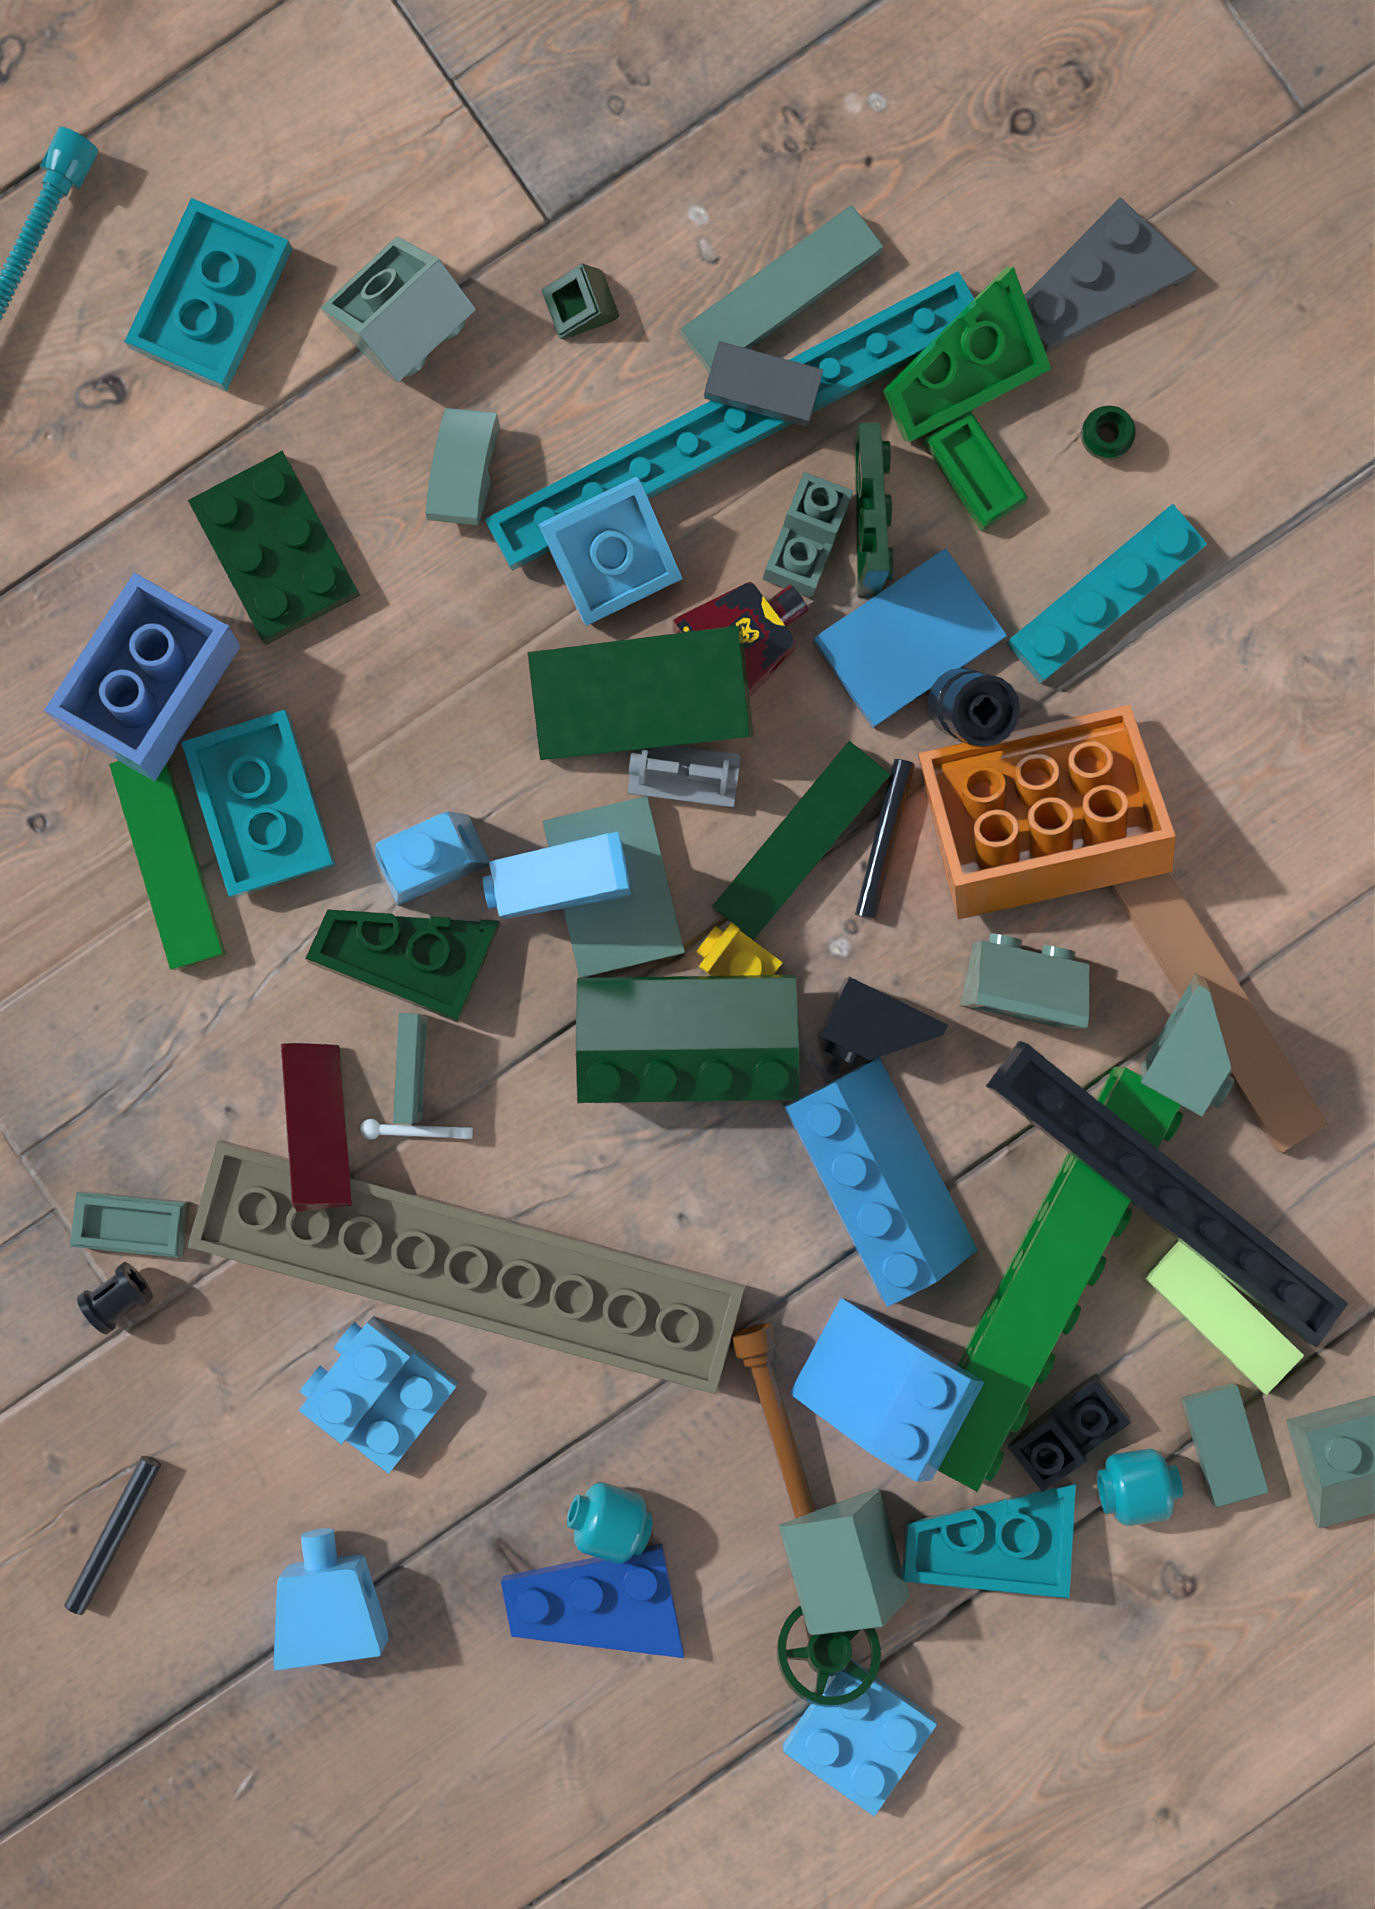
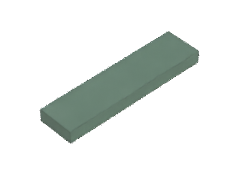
(784, 287)

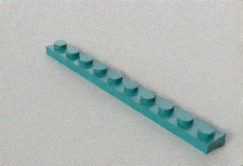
(721, 430)

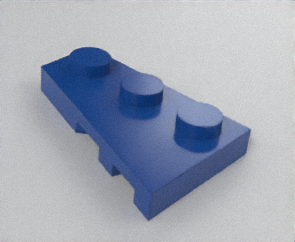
(598, 1604)

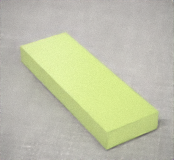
(1224, 1317)

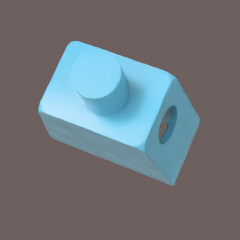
(430, 855)
(326, 1607)

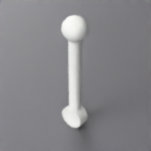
(371, 1129)

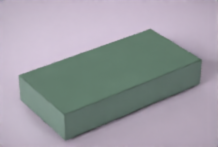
(410, 1068)
(129, 1224)
(1224, 1444)

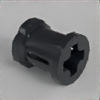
(114, 1298)

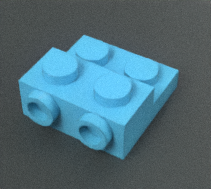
(376, 1393)

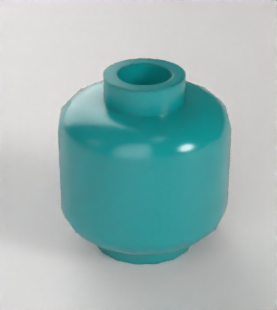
(1139, 1487)
(610, 1522)

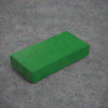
(975, 470)

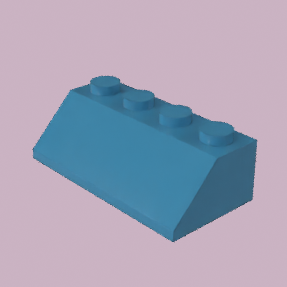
(881, 1181)

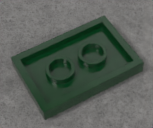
(274, 547)

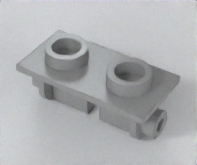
(685, 775)

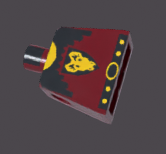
(762, 622)

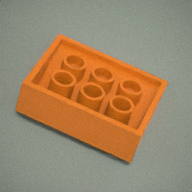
(1047, 812)

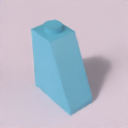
(558, 877)

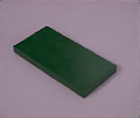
(641, 693)

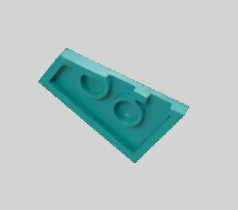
(997, 1545)

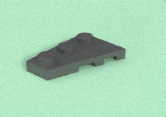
(1103, 273)

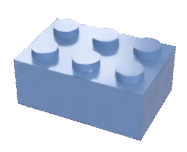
(143, 676)

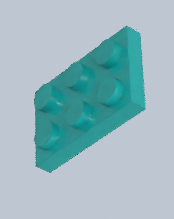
(208, 294)
(258, 803)

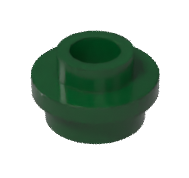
(1115, 419)

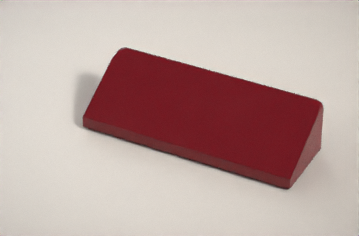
(316, 1126)

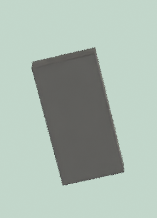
(763, 383)

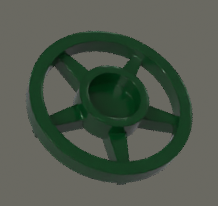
(828, 1657)

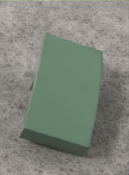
(460, 466)
(807, 534)

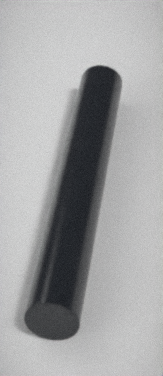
(884, 839)
(112, 1535)

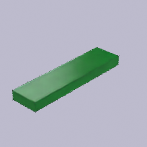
(168, 866)

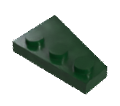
(872, 510)
(409, 958)

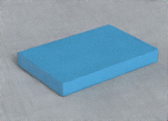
(908, 638)

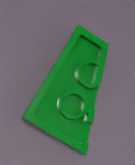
(971, 361)

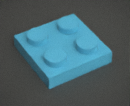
(610, 551)
(863, 1744)

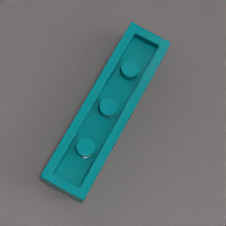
(1106, 593)

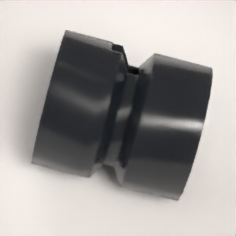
(973, 706)

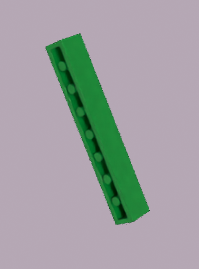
(1044, 1285)

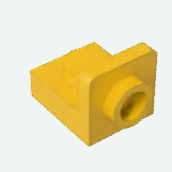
(735, 954)

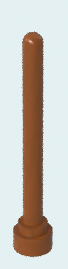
(756, 1348)

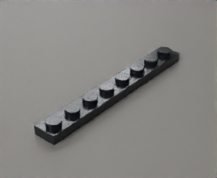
(1166, 1193)

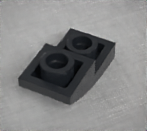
(1068, 1431)

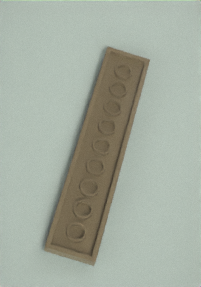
(472, 1269)

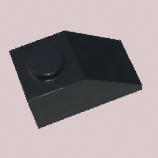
(873, 1024)

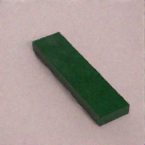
(801, 840)

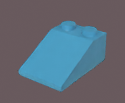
(886, 1391)

